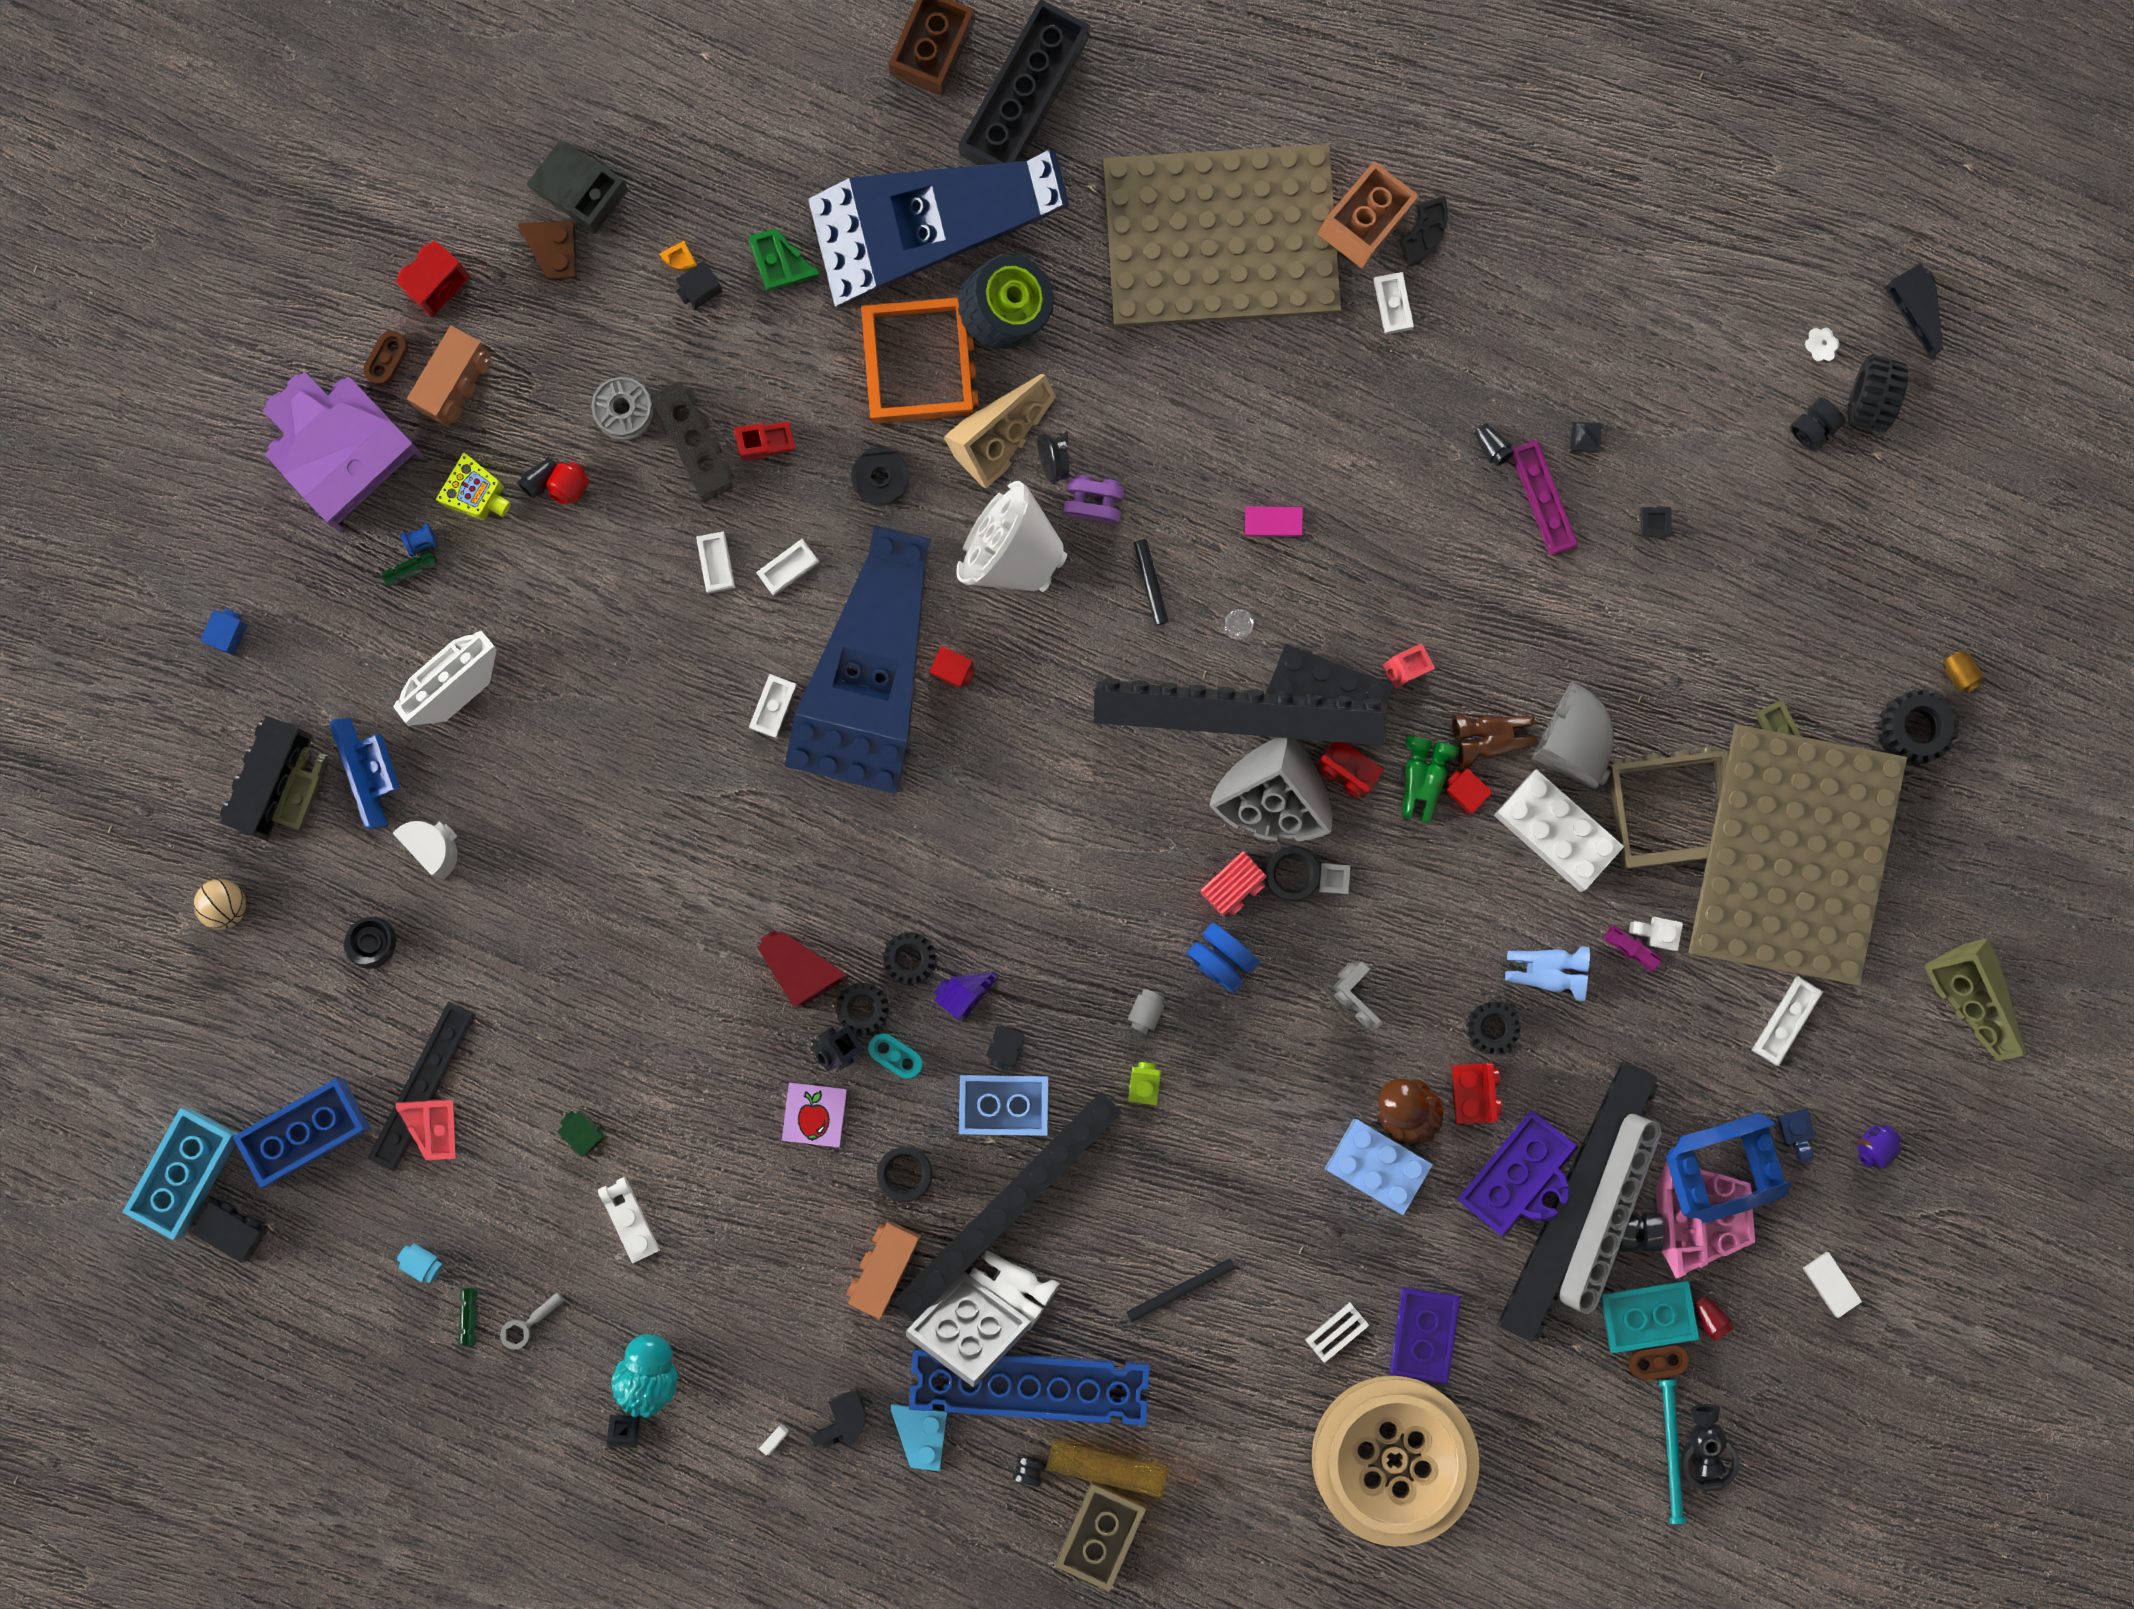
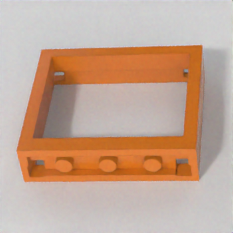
(919, 412)

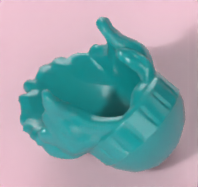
(645, 1376)

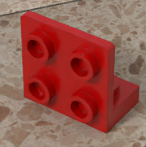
(1349, 768)
(1475, 1093)

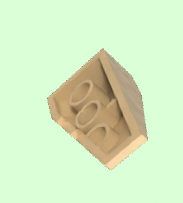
(992, 435)

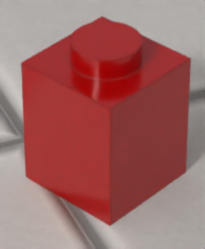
(952, 668)
(1467, 790)

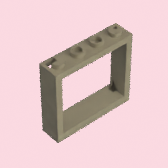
(1650, 763)

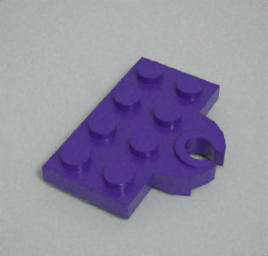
(1521, 1177)

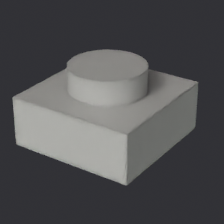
(1334, 878)

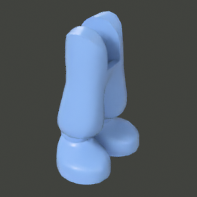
(1547, 967)

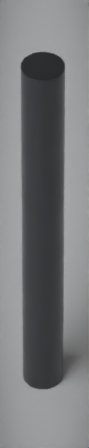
(1180, 1290)

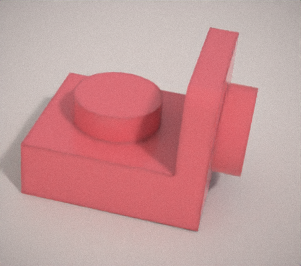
(1408, 666)

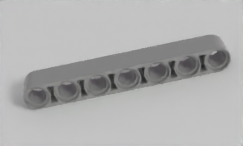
(1610, 1213)

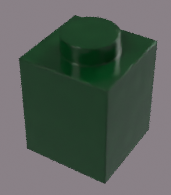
(581, 1132)

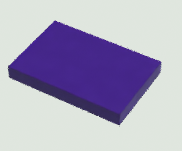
(1424, 1335)

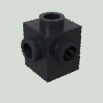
(837, 1048)

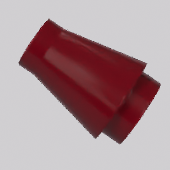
(1713, 1319)

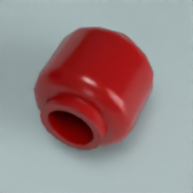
(567, 483)

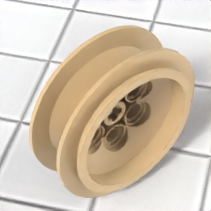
(1431, 1499)

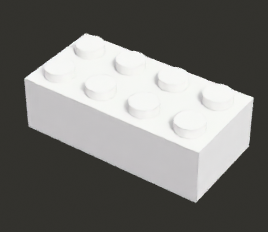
(1558, 831)

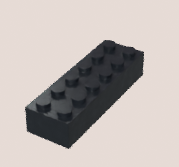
(1025, 87)

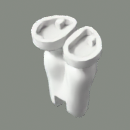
(1012, 1283)

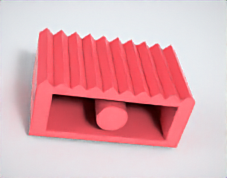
(1234, 884)

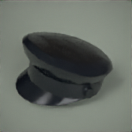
(1054, 456)
(370, 942)

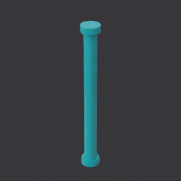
(1672, 1451)

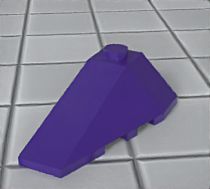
(963, 993)

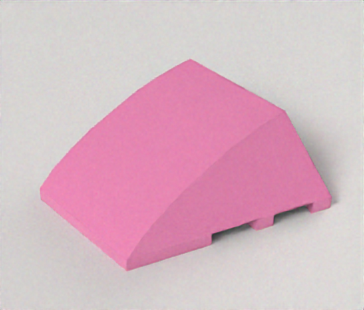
(1694, 1243)

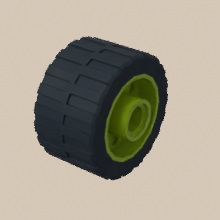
(1005, 301)

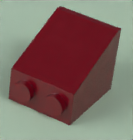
(798, 968)

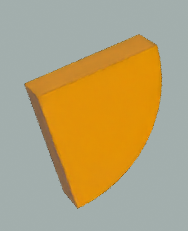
(678, 257)

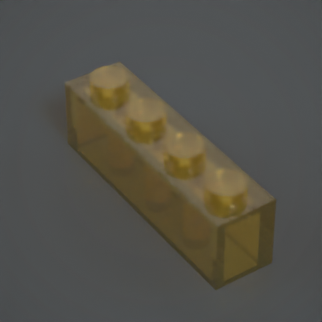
(1107, 1467)

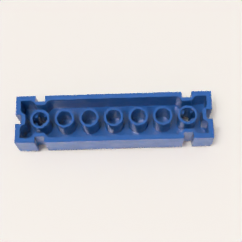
(1036, 1388)

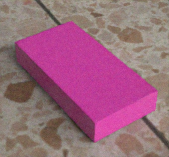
(1273, 521)

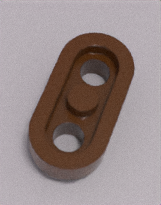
(383, 358)
(1657, 1362)

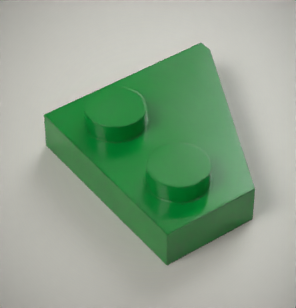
(778, 261)

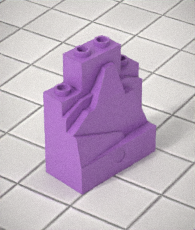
(334, 444)

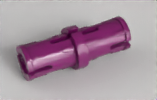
(1632, 948)

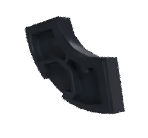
(1426, 233)

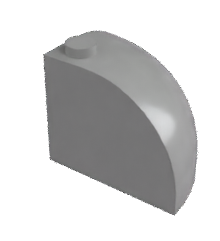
(1578, 738)
(1275, 794)

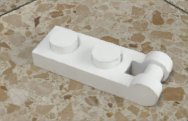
(629, 1221)

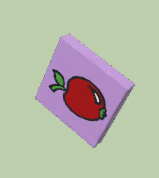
(814, 1115)

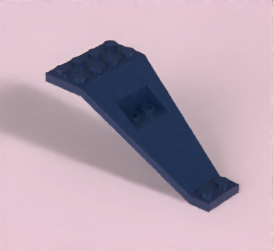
(877, 231)
(855, 722)

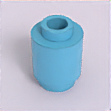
(419, 1263)

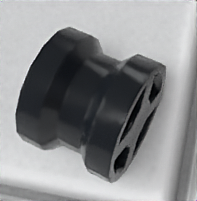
(1029, 1470)

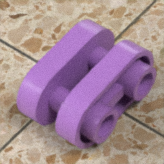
(1083, 487)

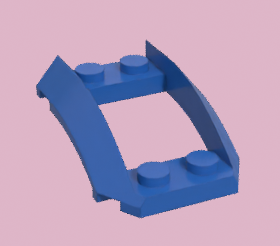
(1761, 1158)

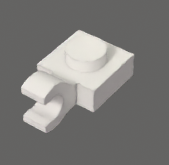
(1661, 933)

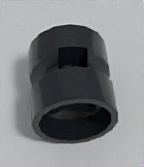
(1821, 421)
(1650, 1233)

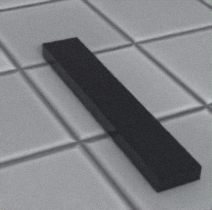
(422, 1082)

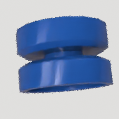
(1220, 960)

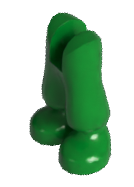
(1425, 780)

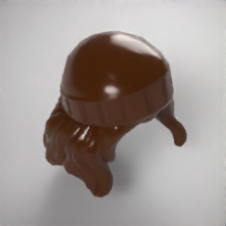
(1409, 1111)

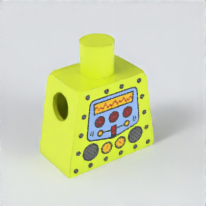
(473, 491)

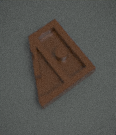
(553, 247)

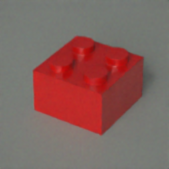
(432, 278)

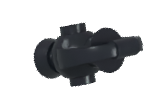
(1708, 1442)

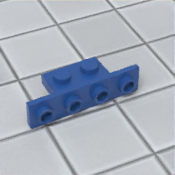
(367, 770)

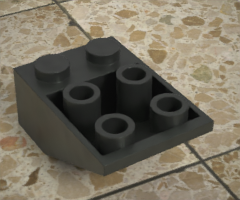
(578, 186)

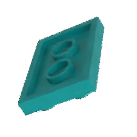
(1649, 1316)

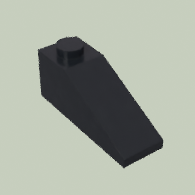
(1918, 303)

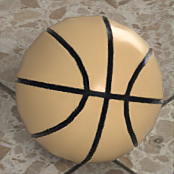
(220, 904)

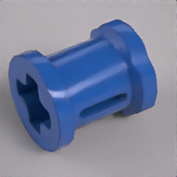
(419, 539)

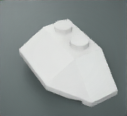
(447, 681)

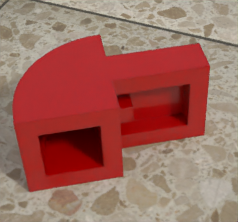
(762, 440)

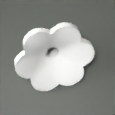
(1822, 344)

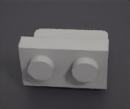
(1350, 976)

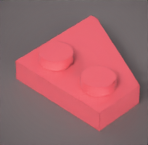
(431, 1126)

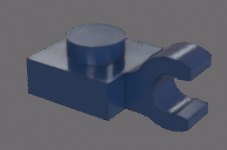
(1796, 1129)

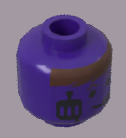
(1879, 1146)

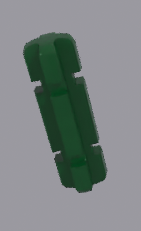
(409, 568)
(468, 1316)

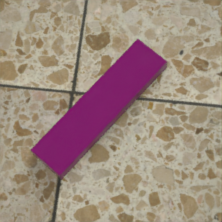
(1544, 498)

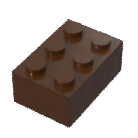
(932, 43)

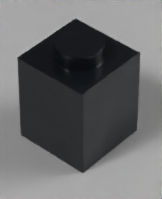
(698, 285)

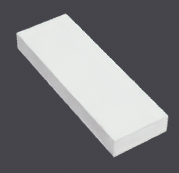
(1787, 1021)

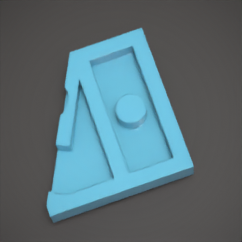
(921, 1435)

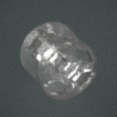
(1242, 620)

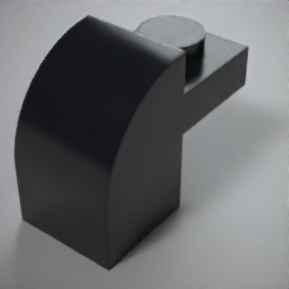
(850, 1420)

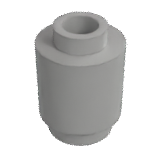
(1146, 1011)

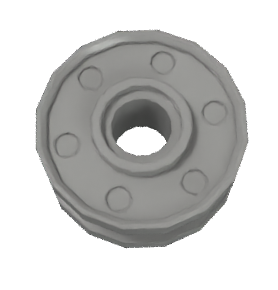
(617, 392)

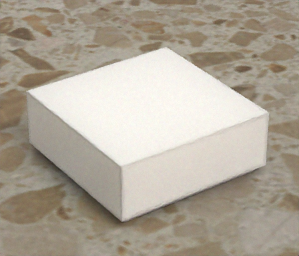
(773, 1441)

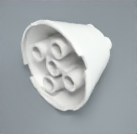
(1012, 544)

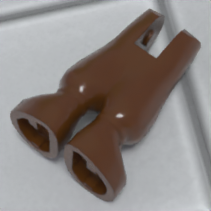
(1496, 736)

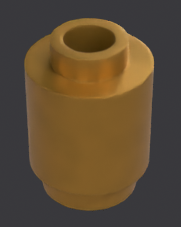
(1963, 671)

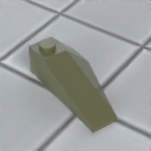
(1977, 989)

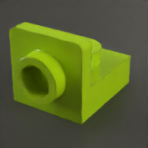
(1144, 1084)

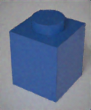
(224, 631)

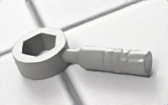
(538, 1315)

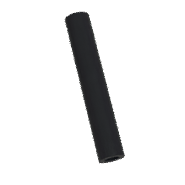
(1150, 582)

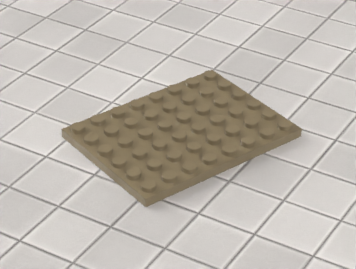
(1220, 235)
(1797, 854)

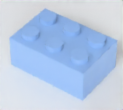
(1003, 1105)
(1378, 1166)

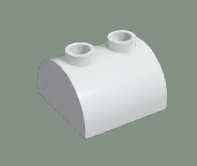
(430, 846)

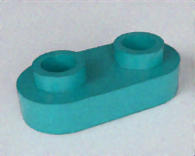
(895, 1056)

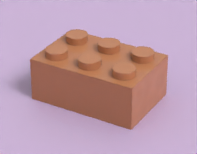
(1367, 214)
(450, 377)
(883, 1269)

